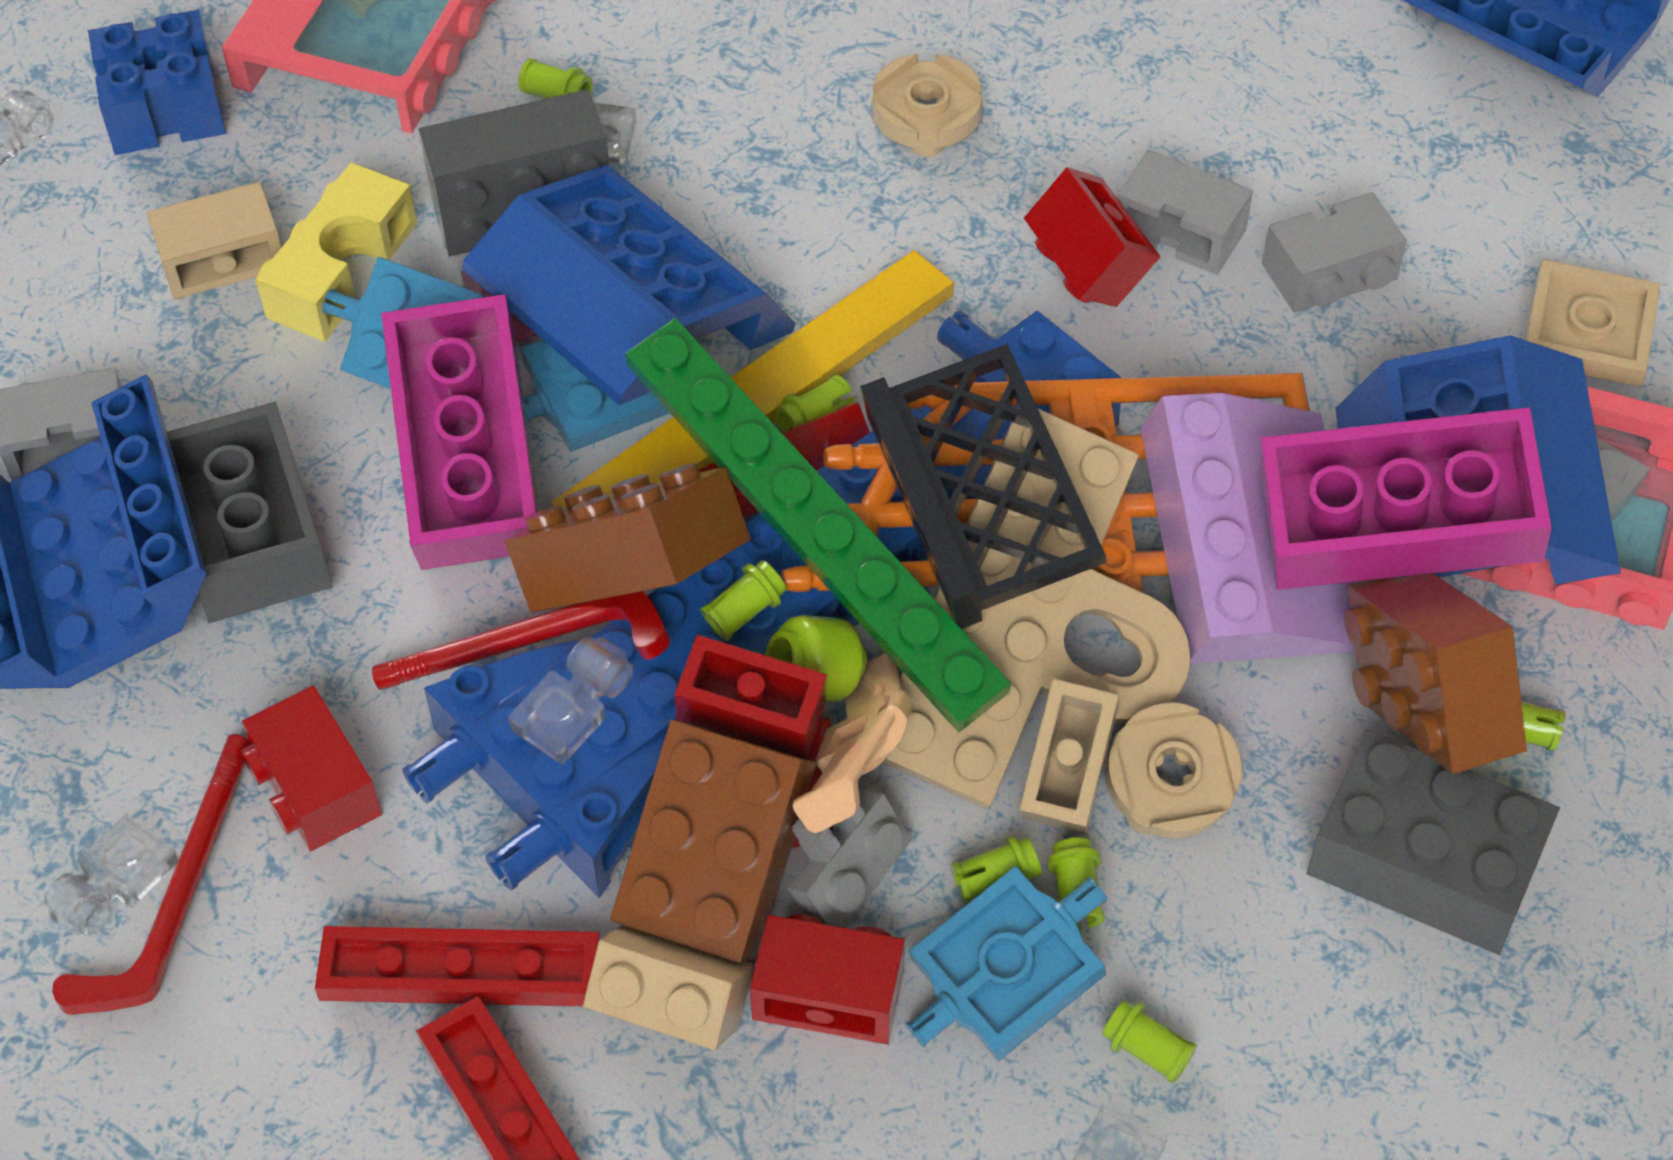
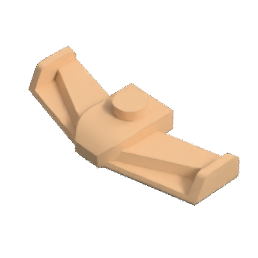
(856, 746)

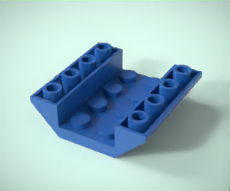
(1568, 38)
(606, 268)
(1509, 376)
(96, 550)

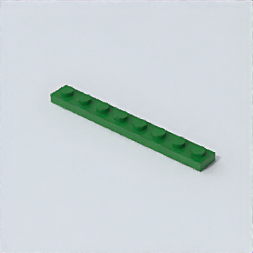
(819, 526)

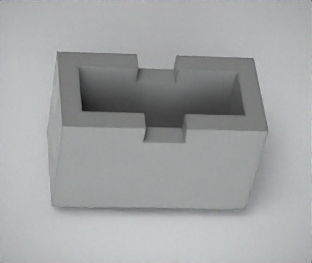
(1187, 210)
(1334, 255)
(50, 418)

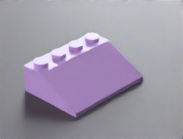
(1217, 537)

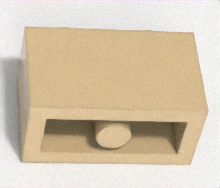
(214, 239)
(1069, 756)
(668, 987)

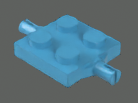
(389, 289)
(576, 404)
(1007, 963)

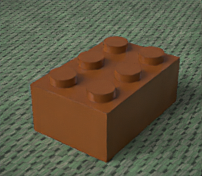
(627, 538)
(1437, 669)
(712, 842)

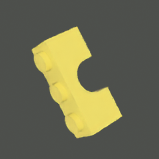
(355, 216)

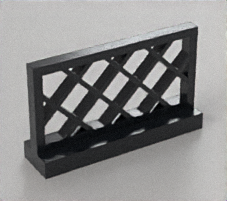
(935, 515)

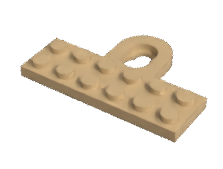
(1028, 631)

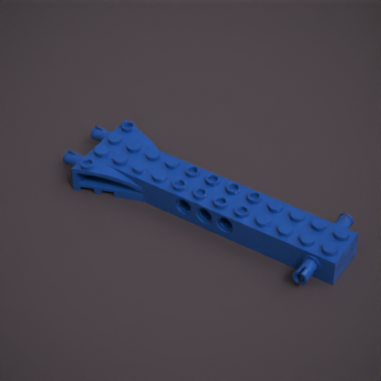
(597, 797)

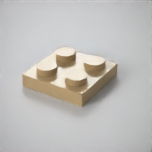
(1595, 318)

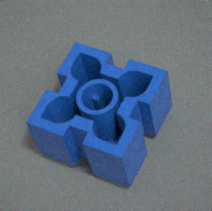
(156, 82)

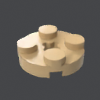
(920, 125)
(1195, 741)

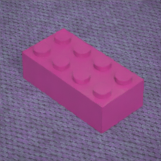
(460, 429)
(1404, 498)

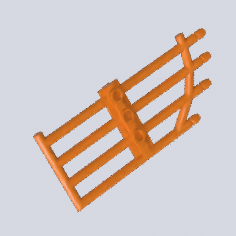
(1079, 402)

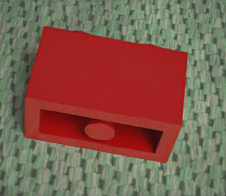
(1090, 238)
(751, 696)
(311, 769)
(827, 978)

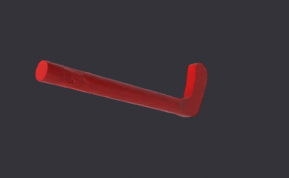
(646, 625)
(143, 980)

